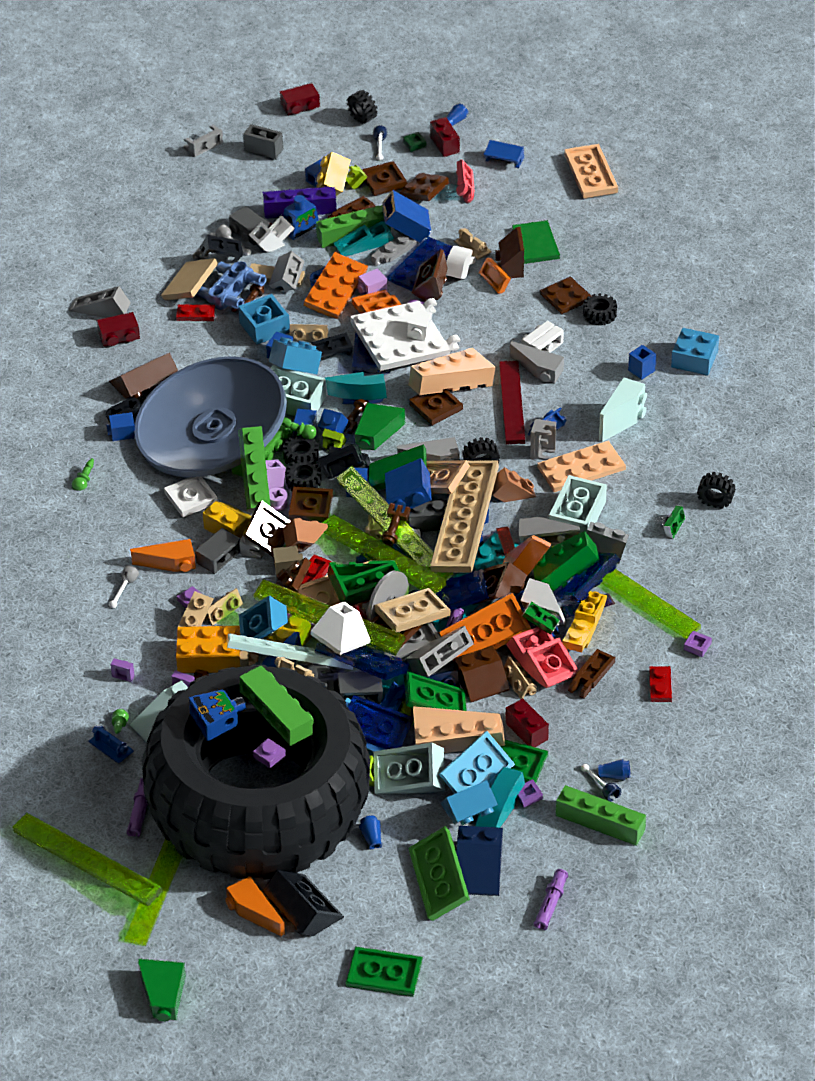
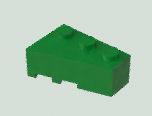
(566, 560)
(357, 581)

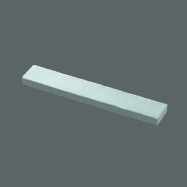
(282, 650)

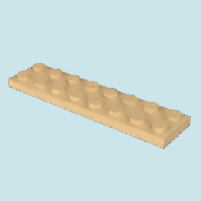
(465, 519)

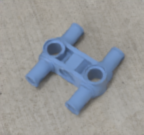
(230, 285)

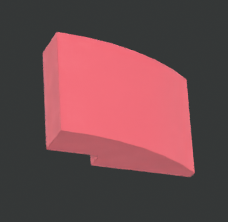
(543, 657)

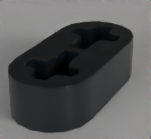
(125, 407)

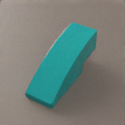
(364, 239)
(357, 386)
(505, 790)

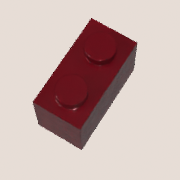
(300, 99)
(444, 137)
(118, 329)
(527, 723)

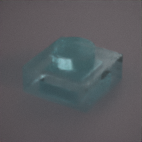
(449, 192)

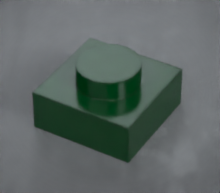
(414, 141)

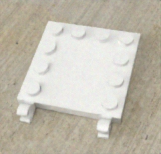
(387, 340)

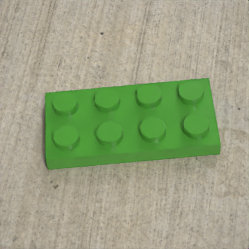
(438, 873)

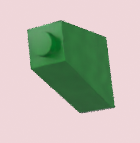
(378, 425)
(163, 986)

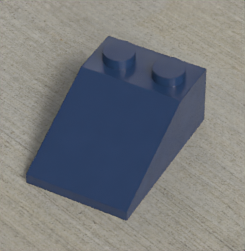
(480, 858)

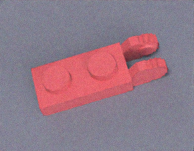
(465, 181)

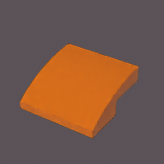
(374, 301)

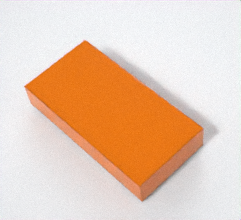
(494, 275)

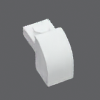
(272, 237)
(459, 261)

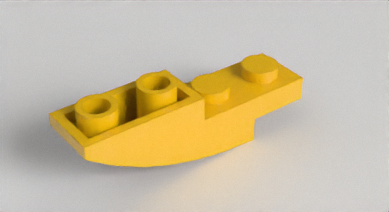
(585, 622)

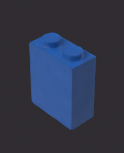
(406, 216)
(408, 485)

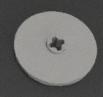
(389, 587)

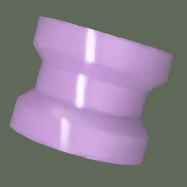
(278, 498)

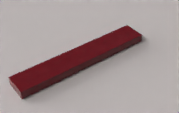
(512, 402)

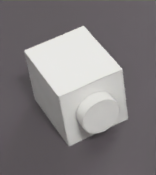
(419, 324)

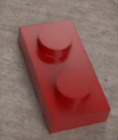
(195, 312)
(317, 569)
(660, 684)

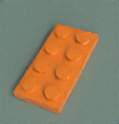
(335, 285)
(492, 624)

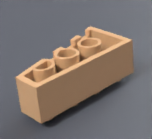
(451, 373)
(455, 728)

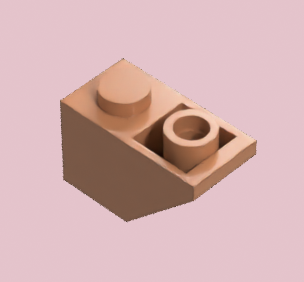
(512, 487)
(303, 533)

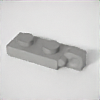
(393, 249)

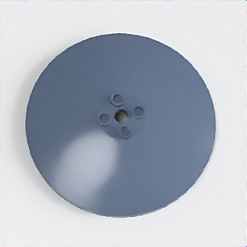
(221, 392)

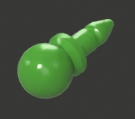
(307, 431)
(80, 482)
(119, 720)

